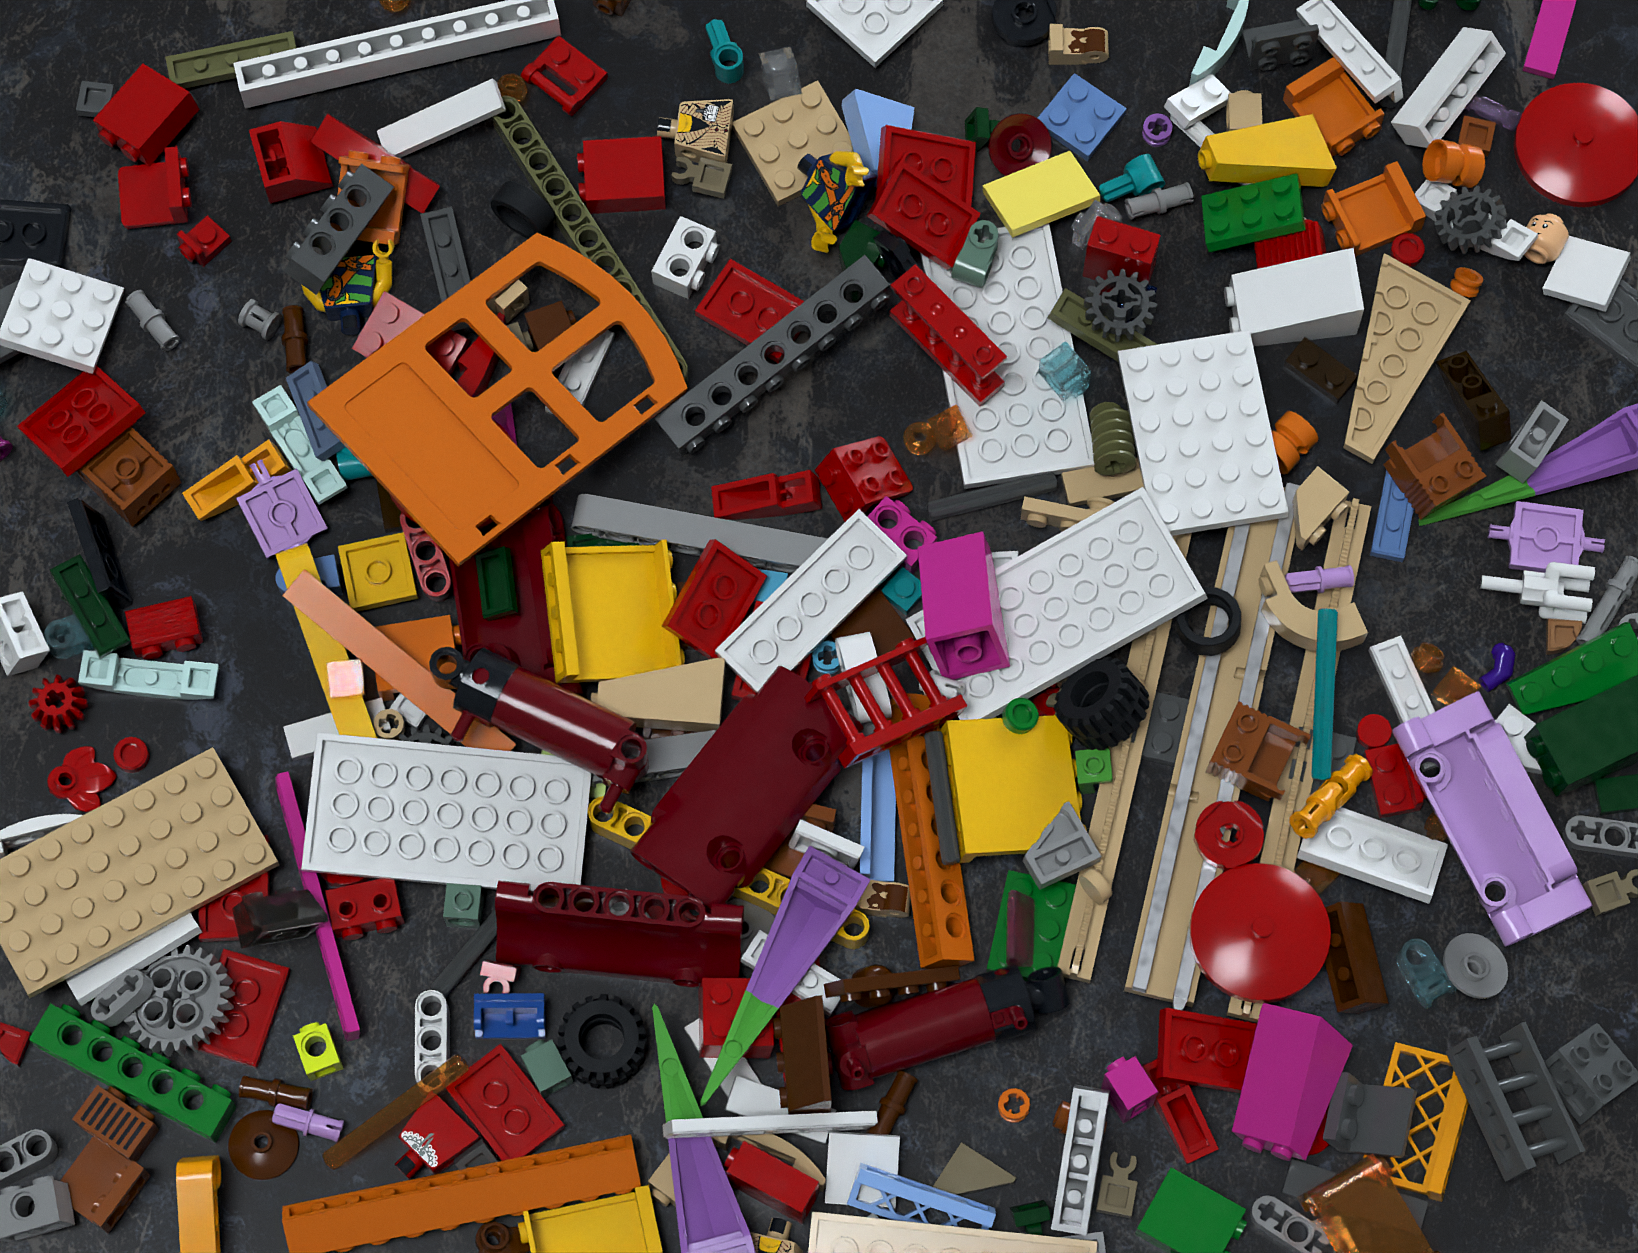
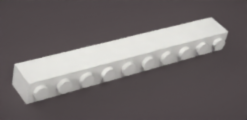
(395, 50)

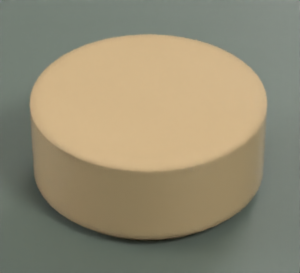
(1095, 886)

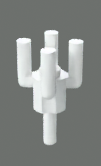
(1548, 590)

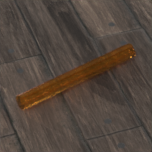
(395, 1111)

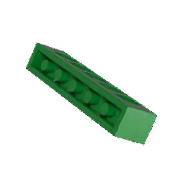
(206, 1121)

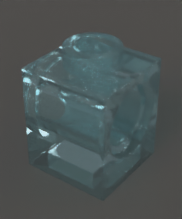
(1065, 372)

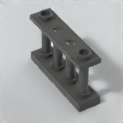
(1493, 1112)

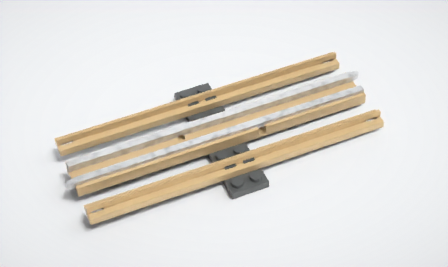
(1185, 736)

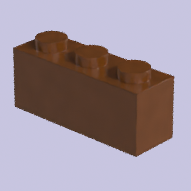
(1353, 960)

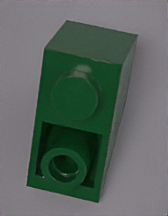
(856, 244)

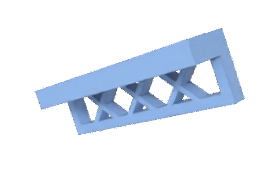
(878, 818)
(919, 1194)

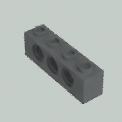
(315, 269)

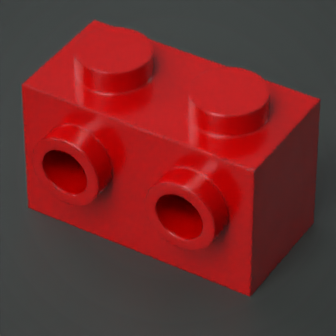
(365, 908)

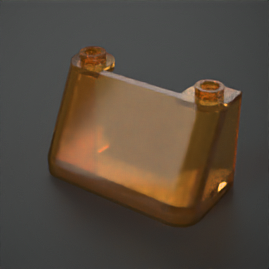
(1364, 1211)

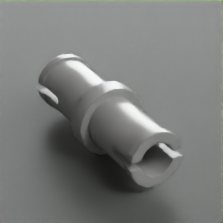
(1159, 200)
(152, 320)

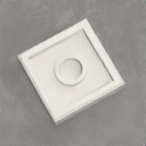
(1586, 273)
(826, 842)
(846, 1153)

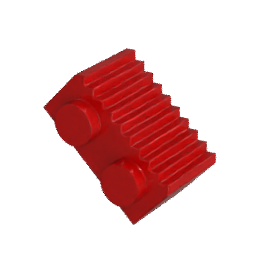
(1291, 246)
(164, 628)

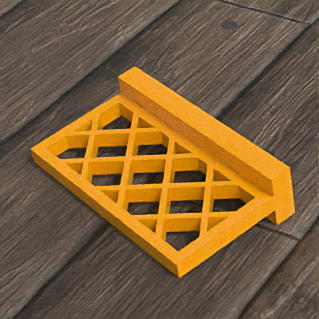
(1449, 1128)

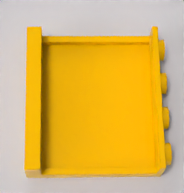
(609, 610)
(1007, 783)
(599, 1226)

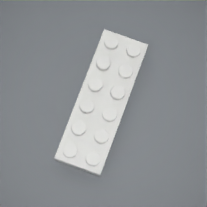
(812, 601)

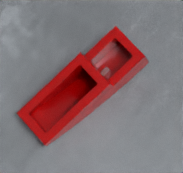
(767, 496)
(1181, 1116)

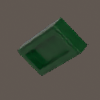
(496, 583)

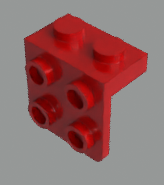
(155, 192)
(862, 475)

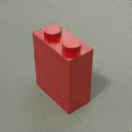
(145, 115)
(622, 175)
(1120, 247)
(771, 1181)

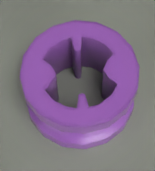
(1151, 122)

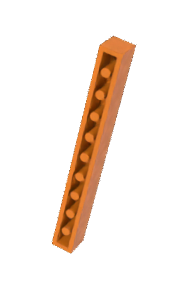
(462, 1197)

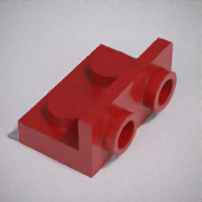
(1393, 782)

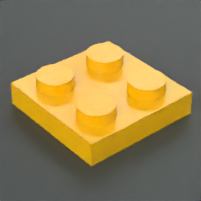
(377, 572)

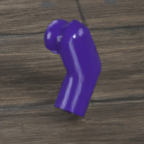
(1503, 667)

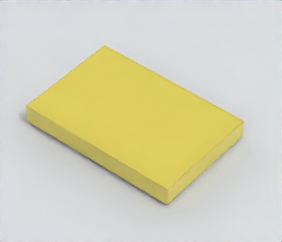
(1041, 193)

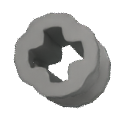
(248, 318)

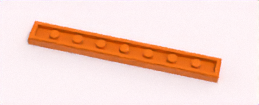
(387, 659)

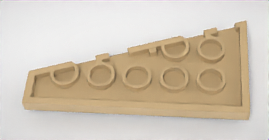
(1403, 339)

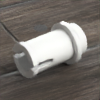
(947, 686)

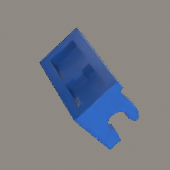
(510, 1016)

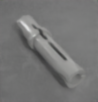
(1616, 592)

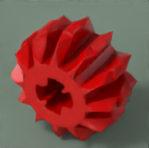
(58, 690)

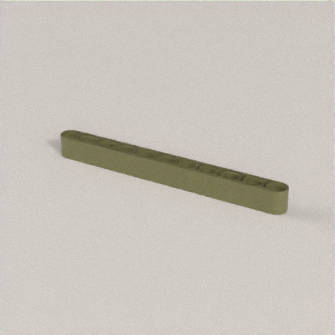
(566, 204)

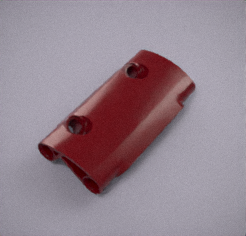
(525, 634)
(744, 791)

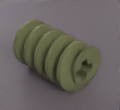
(1112, 439)

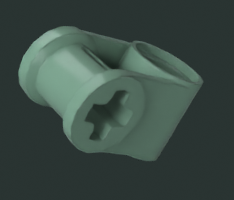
(976, 258)

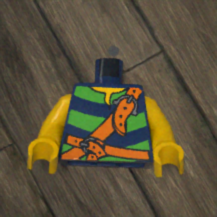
(834, 192)
(354, 288)

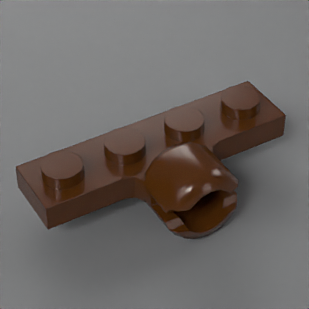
(877, 985)

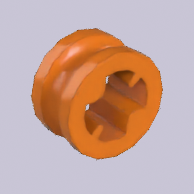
(1466, 282)
(1023, 1110)

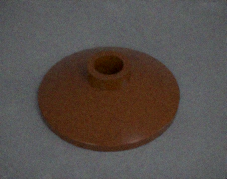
(264, 1162)

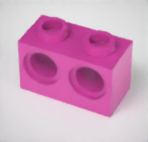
(905, 529)

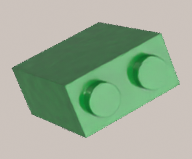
(1190, 1217)

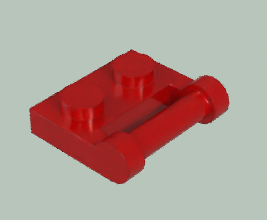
(569, 67)

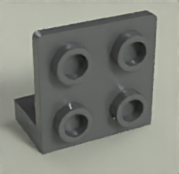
(1279, 44)
(1590, 1072)
(1369, 1118)

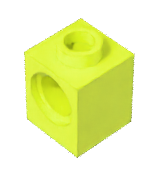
(321, 1065)

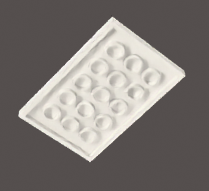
(1203, 432)

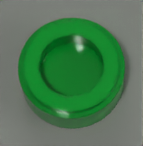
(1020, 715)

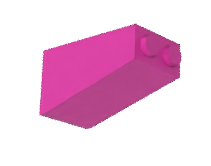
(962, 606)
(1288, 1081)

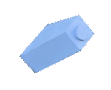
(866, 116)

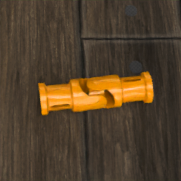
(1330, 796)

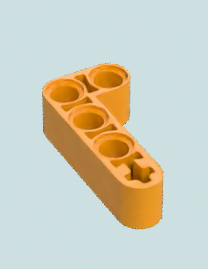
(198, 1203)

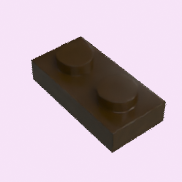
(1320, 370)

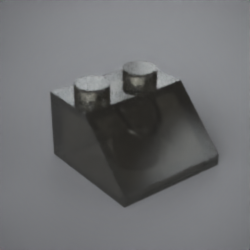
(277, 917)

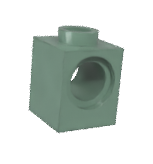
(463, 905)
(546, 1067)

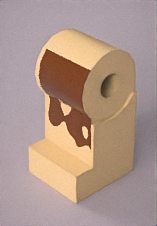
(1077, 46)
(885, 900)

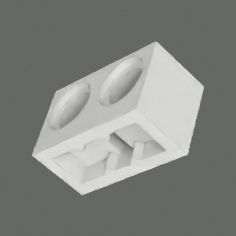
(678, 256)
(20, 636)

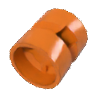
(1453, 163)
(1292, 438)

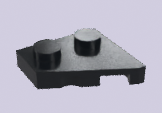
(894, 253)

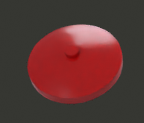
(1578, 144)
(1259, 933)

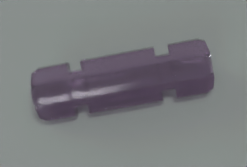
(1494, 112)

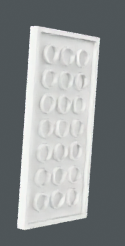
(1025, 424)
(1080, 601)
(444, 813)

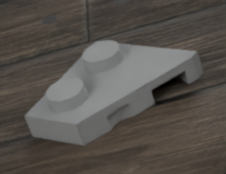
(1061, 849)

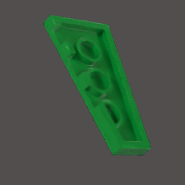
(1579, 672)

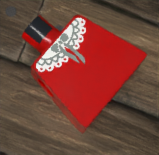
(434, 1138)

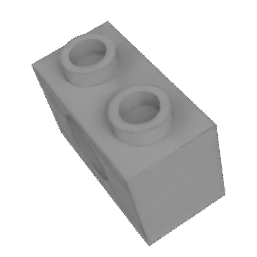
(1532, 441)
(51, 1209)

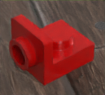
(203, 241)

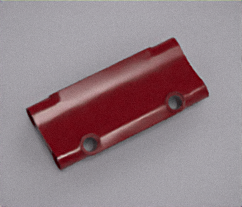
(616, 945)

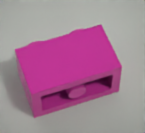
(1129, 1088)

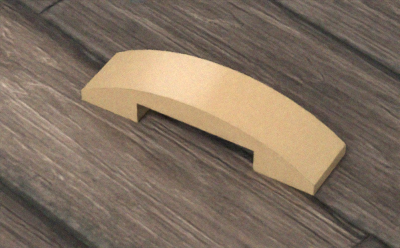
(779, 1148)

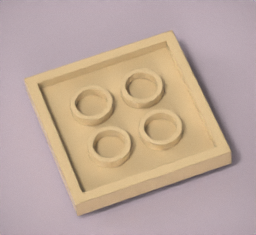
(786, 132)

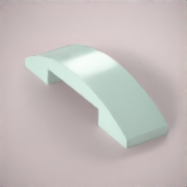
(1212, 61)
(290, 435)
(149, 678)

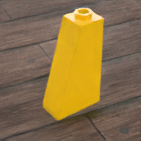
(1269, 153)

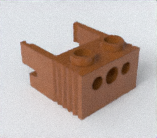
(1434, 469)
(130, 476)
(1254, 751)

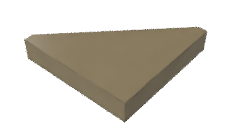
(971, 1173)

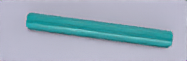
(1324, 693)

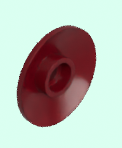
(1033, 138)

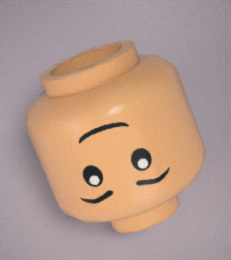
(1550, 240)

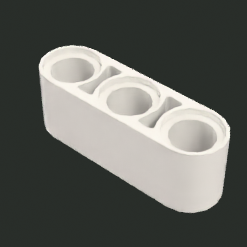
(851, 652)
(431, 1026)

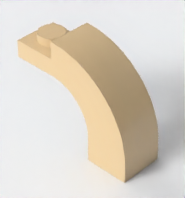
(1300, 623)

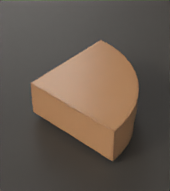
(1561, 634)

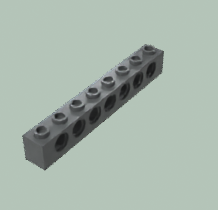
(860, 277)

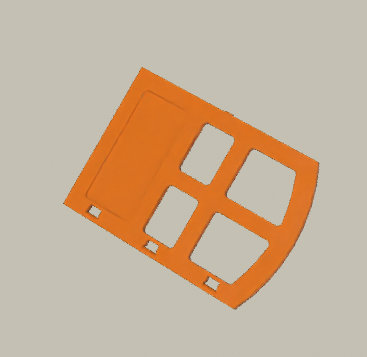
(440, 445)

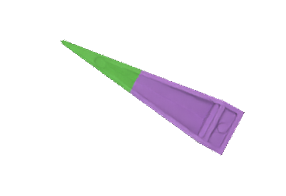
(1595, 454)
(808, 918)
(703, 1195)

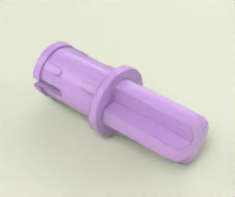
(1320, 579)
(307, 1122)

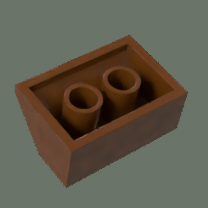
(803, 1057)

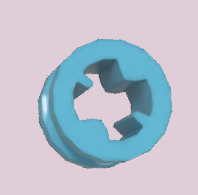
(819, 652)

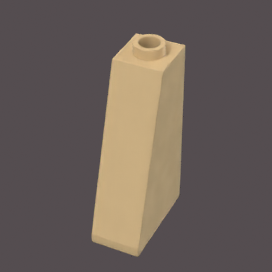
(669, 698)

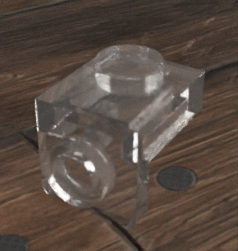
(1084, 223)

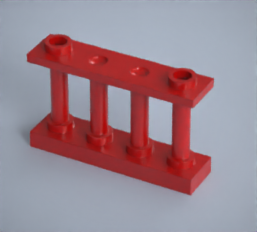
(947, 335)
(885, 733)

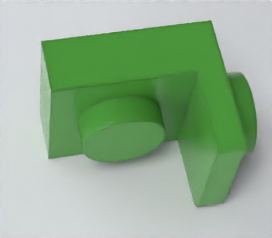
(1093, 768)

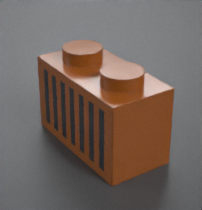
(116, 1123)

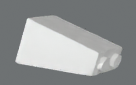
(1297, 299)

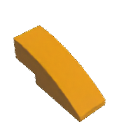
(234, 478)

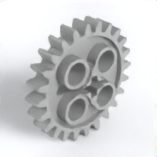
(180, 1001)

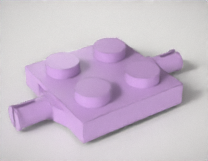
(280, 511)
(1544, 536)

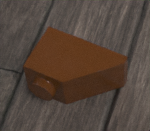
(547, 324)

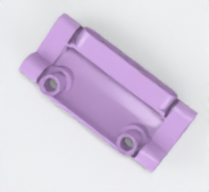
(1494, 818)

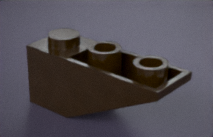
(1475, 400)

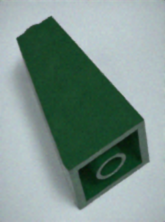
(1588, 739)

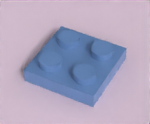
(1081, 116)

